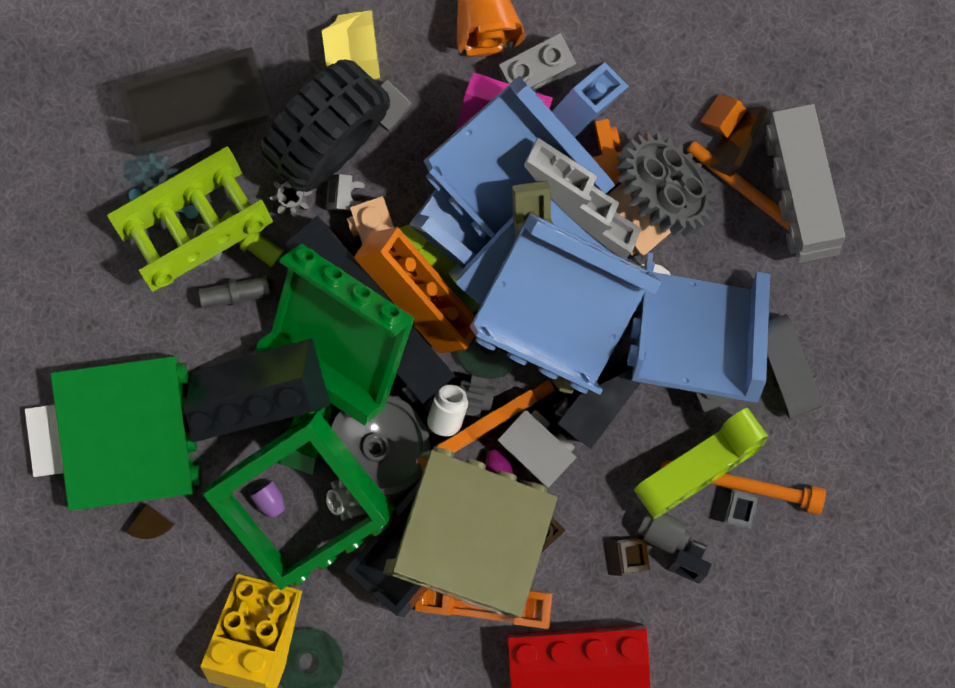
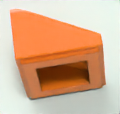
(724, 115)

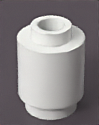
(448, 410)

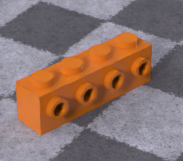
(417, 289)

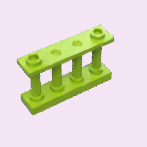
(177, 193)

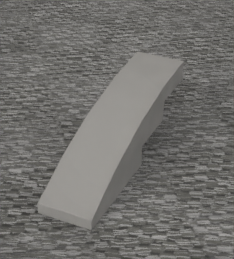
(584, 203)

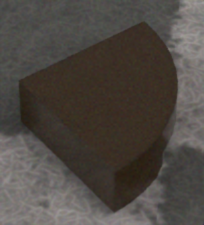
(150, 524)

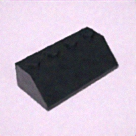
(255, 390)

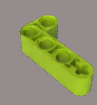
(733, 444)

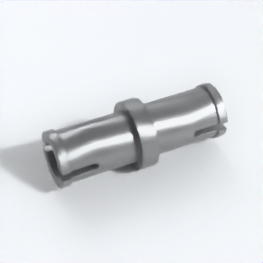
(234, 292)

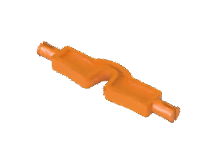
(495, 419)

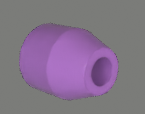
(268, 499)

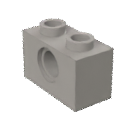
(540, 63)

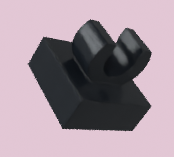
(690, 563)

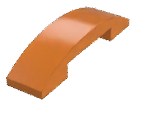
(535, 614)

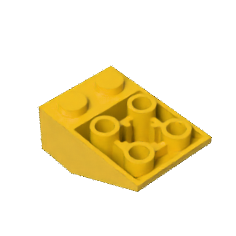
(252, 635)

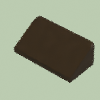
(733, 149)

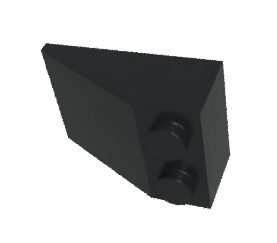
(591, 413)

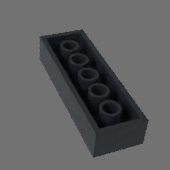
(420, 365)

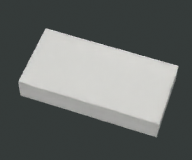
(44, 440)

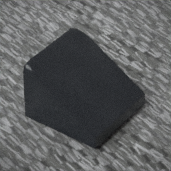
(734, 507)

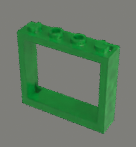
(345, 467)

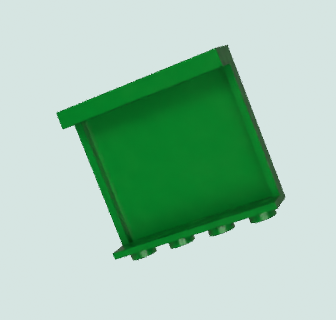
(352, 329)
(125, 433)

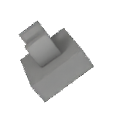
(340, 191)

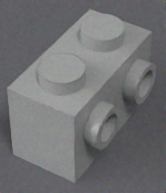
(537, 448)

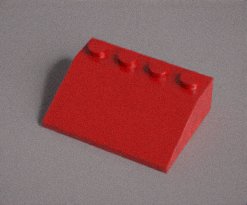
(580, 658)

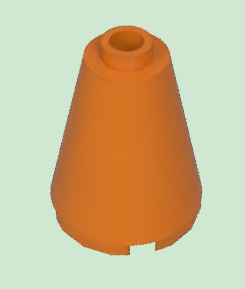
(487, 26)

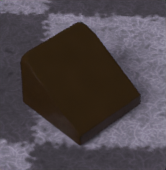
(626, 556)

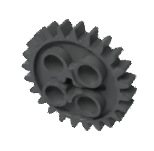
(665, 184)

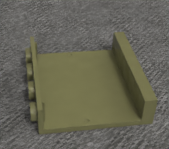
(474, 534)

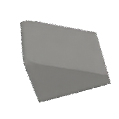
(398, 105)

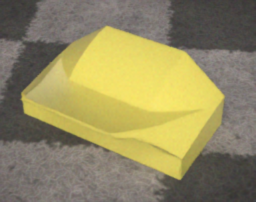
(352, 39)

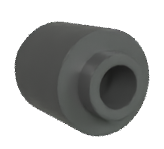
(664, 532)

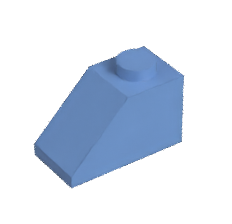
(589, 99)

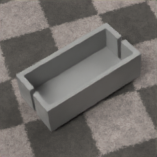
(805, 184)

